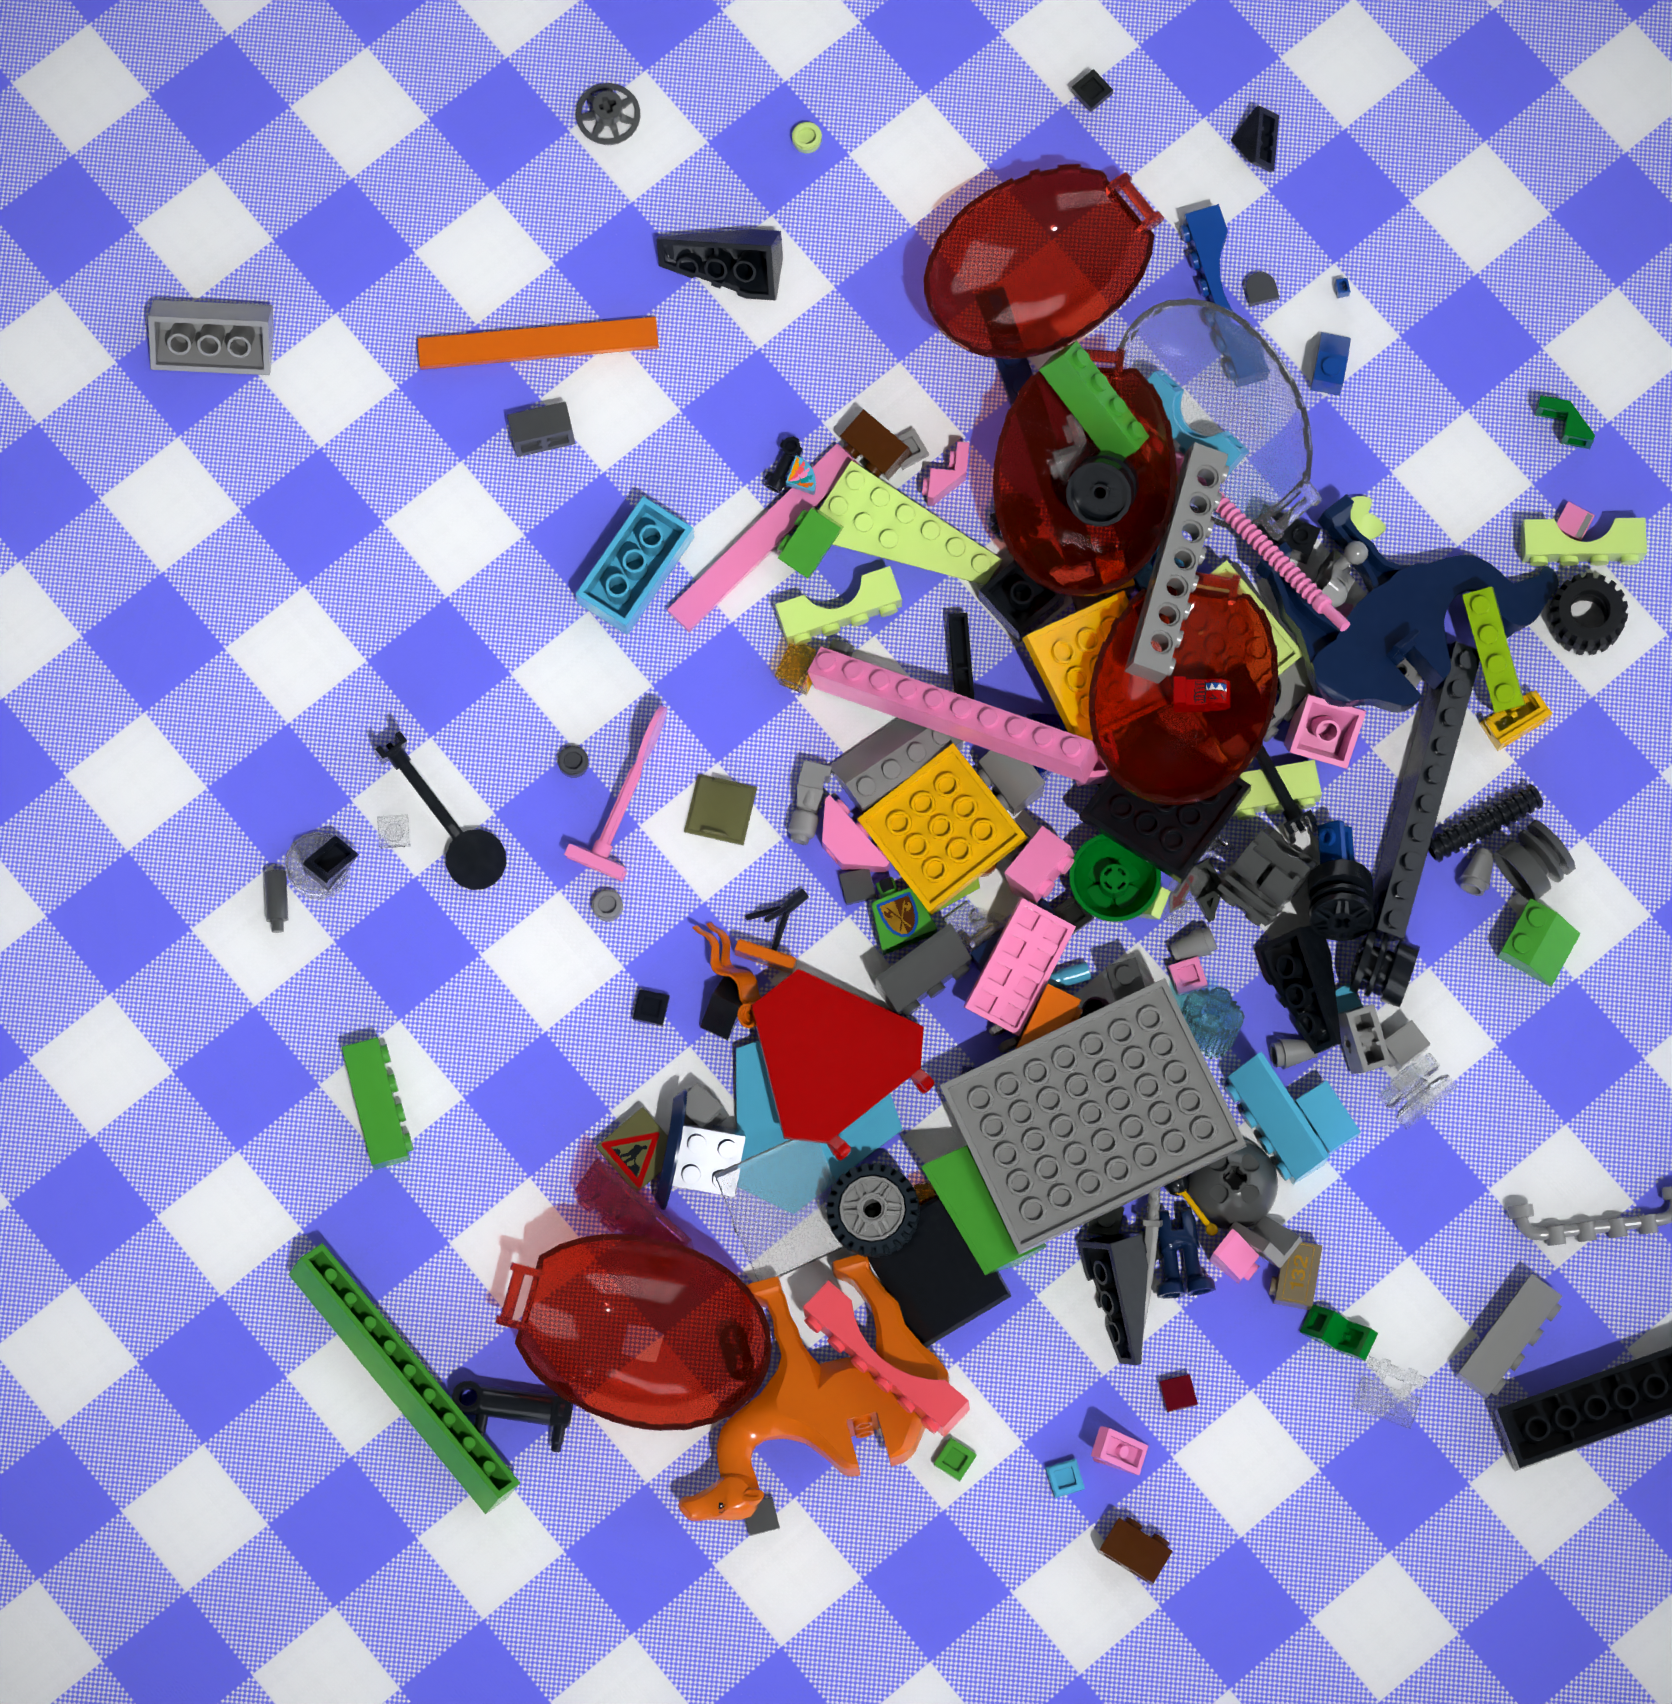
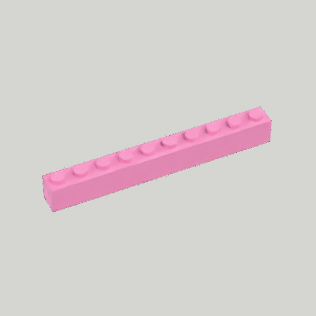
(953, 714)

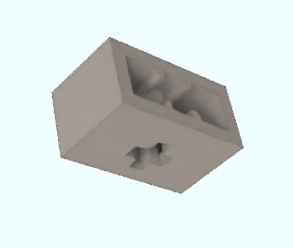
(1363, 1039)

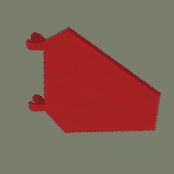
(832, 1057)

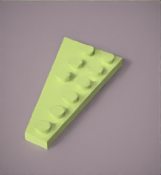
(897, 529)

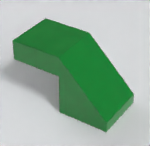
(1575, 429)
(1338, 1333)

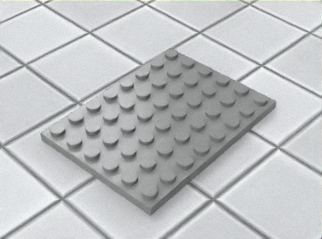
(1092, 1116)

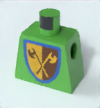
(899, 917)

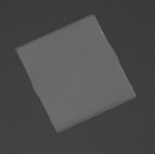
(781, 1207)

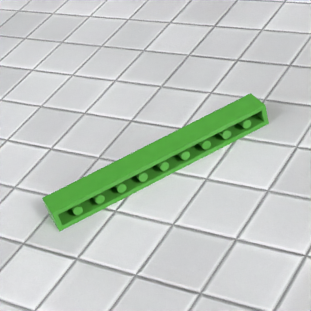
(404, 1378)

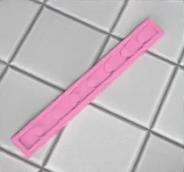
(757, 543)

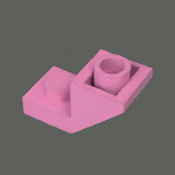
(944, 481)

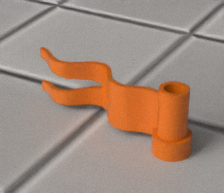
(744, 979)

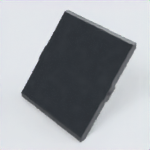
(938, 1277)

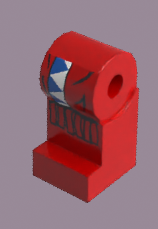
(1201, 695)

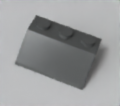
(924, 971)

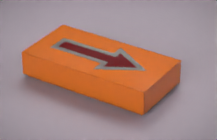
(765, 956)

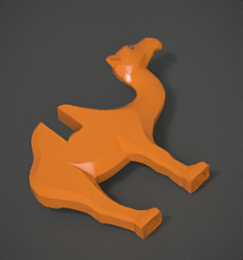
(818, 1401)

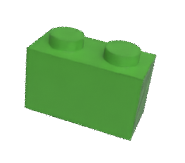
(809, 542)

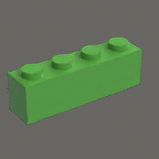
(1093, 401)
(376, 1103)

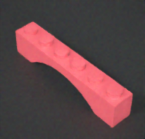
(931, 1399)

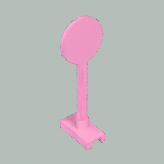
(598, 856)

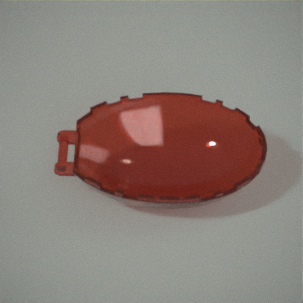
(1038, 261)
(1033, 506)
(1186, 754)
(640, 1331)

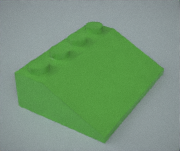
(974, 1211)

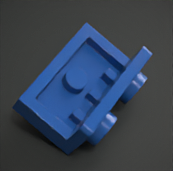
(1335, 841)

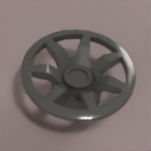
(607, 112)

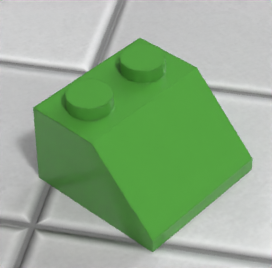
(1539, 943)

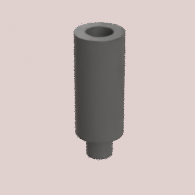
(276, 899)

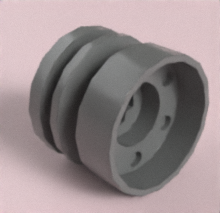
(1534, 861)

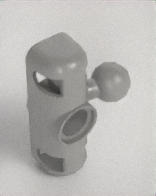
(1334, 572)

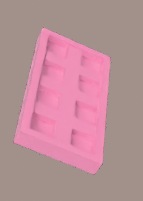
(1019, 966)

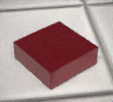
(1178, 1393)

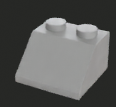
(1012, 780)

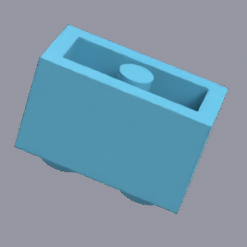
(1327, 1117)

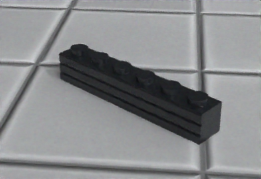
(961, 654)

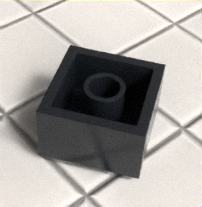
(1019, 601)

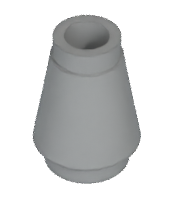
(1478, 873)
(1196, 943)
(1290, 1052)

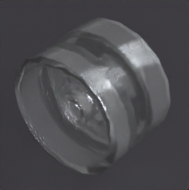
(1415, 1088)

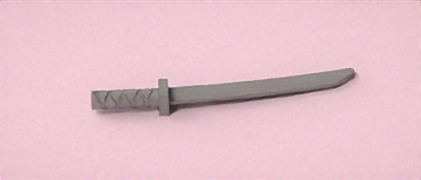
(1151, 1237)

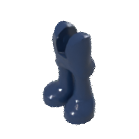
(1188, 1241)

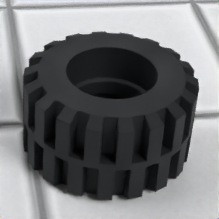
(1595, 591)

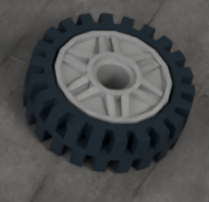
(873, 1185)

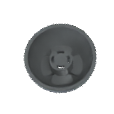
(1235, 1198)

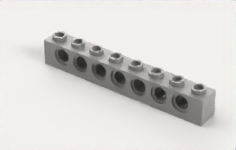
(1143, 658)

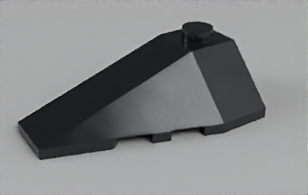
(1304, 977)
(1120, 1275)

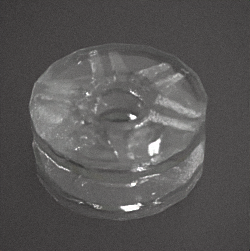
(302, 882)

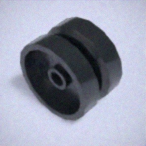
(1093, 503)

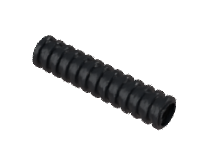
(1485, 822)

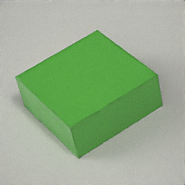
(955, 1459)

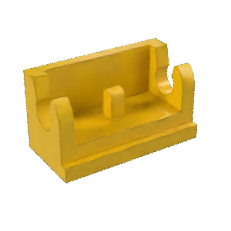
(1514, 723)

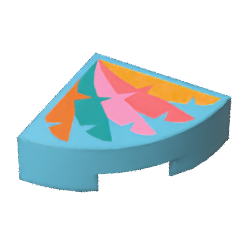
(801, 476)

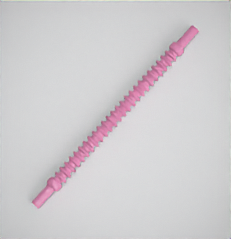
(1320, 602)

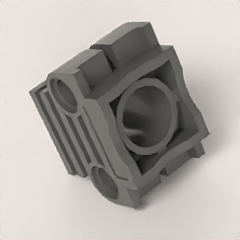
(1266, 877)

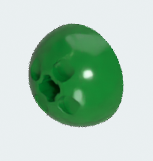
(1107, 862)

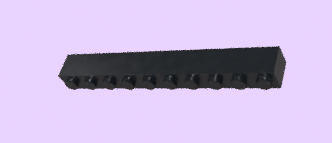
(1422, 794)

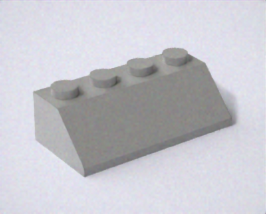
(211, 337)
(888, 760)

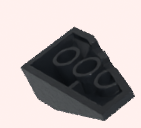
(735, 259)

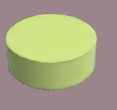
(806, 137)

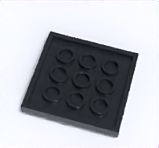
(1162, 834)

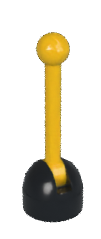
(1178, 1188)

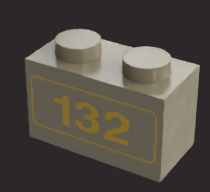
(1297, 1277)

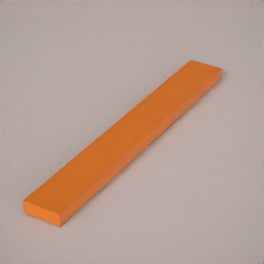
(538, 343)

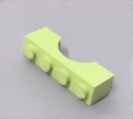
(1545, 543)
(803, 619)

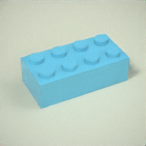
(635, 565)

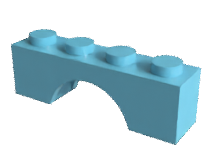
(1171, 396)

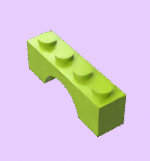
(1493, 649)

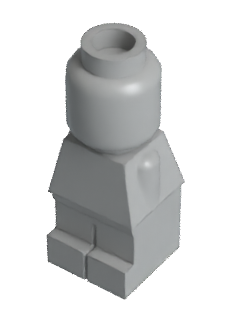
(809, 798)

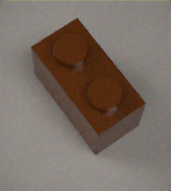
(875, 445)
(1136, 1550)

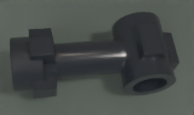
(776, 481)

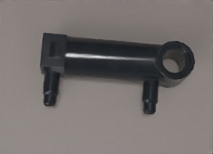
(516, 1406)

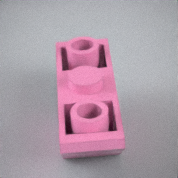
(849, 842)

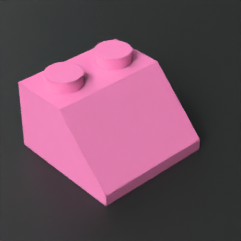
(1324, 731)
(1039, 866)

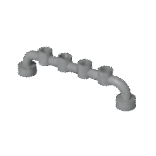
(1587, 1230)

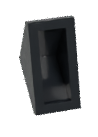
(330, 862)
(722, 1009)

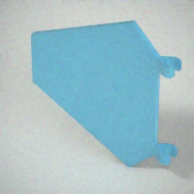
(762, 1128)

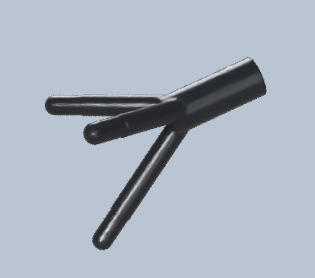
(785, 909)

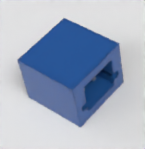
(1342, 287)

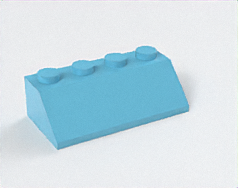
(1276, 1119)

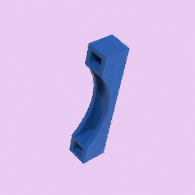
(1207, 236)

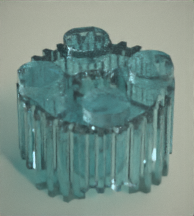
(1213, 1020)

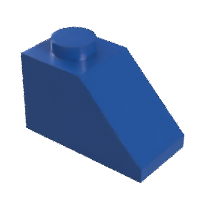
(1330, 364)

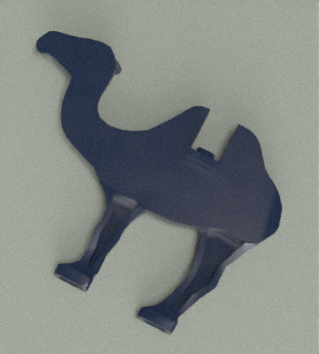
(1394, 620)

